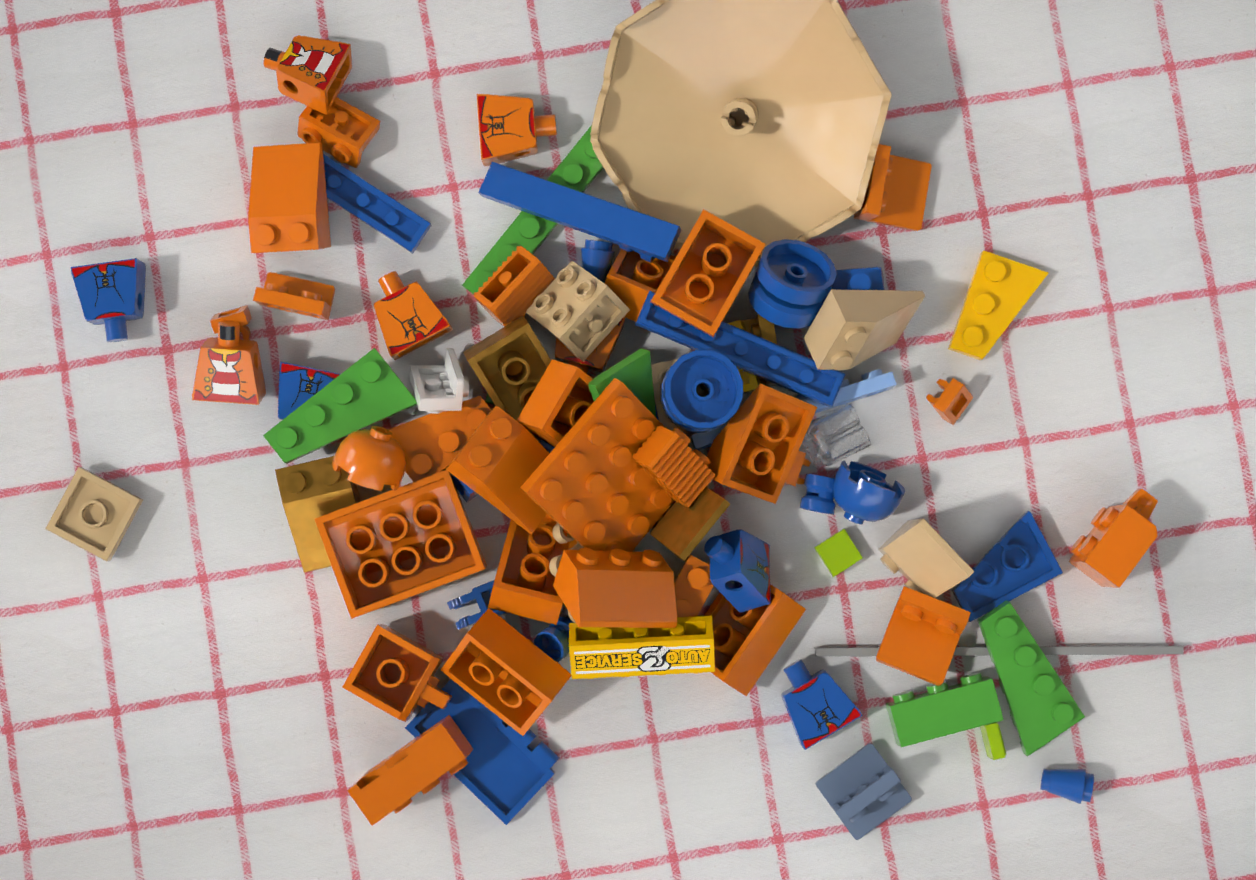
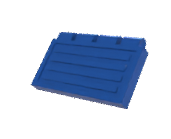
(501, 766)

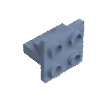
(863, 791)

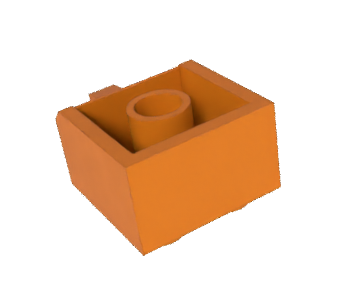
(1117, 540)
(396, 674)

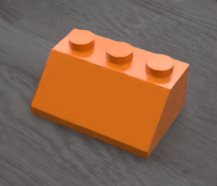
(633, 279)
(617, 588)
(750, 638)

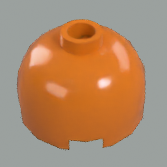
(371, 458)

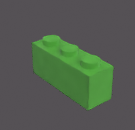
(944, 710)

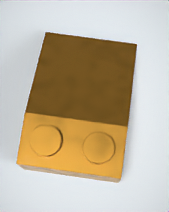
(509, 365)
(308, 493)
(685, 527)

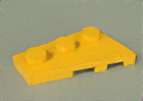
(992, 302)

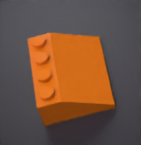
(400, 543)

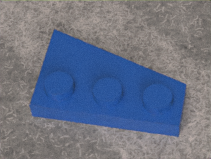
(1008, 569)

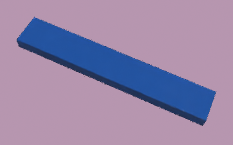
(580, 211)
(748, 354)

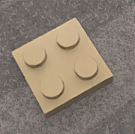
(94, 514)

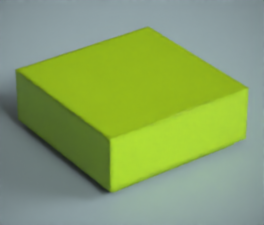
(838, 552)
(993, 741)

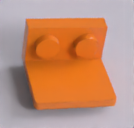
(896, 191)
(922, 636)

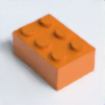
(505, 672)

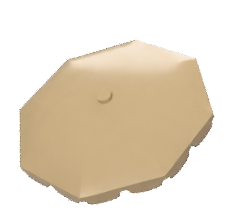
(741, 114)

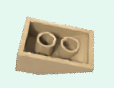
(859, 325)
(924, 559)

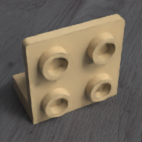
(578, 310)

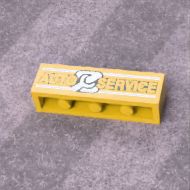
(642, 651)

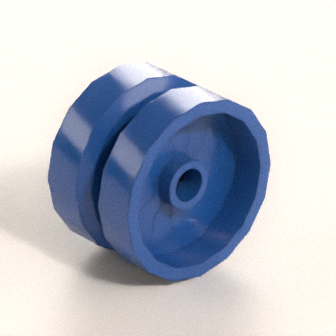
(791, 283)
(713, 373)

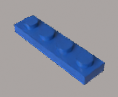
(373, 206)

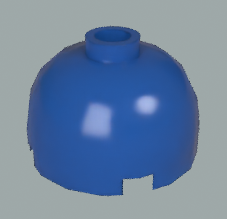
(865, 493)

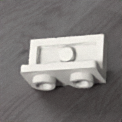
(440, 386)

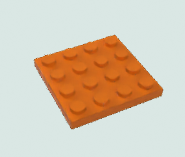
(593, 480)

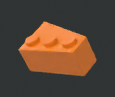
(437, 438)
(411, 770)

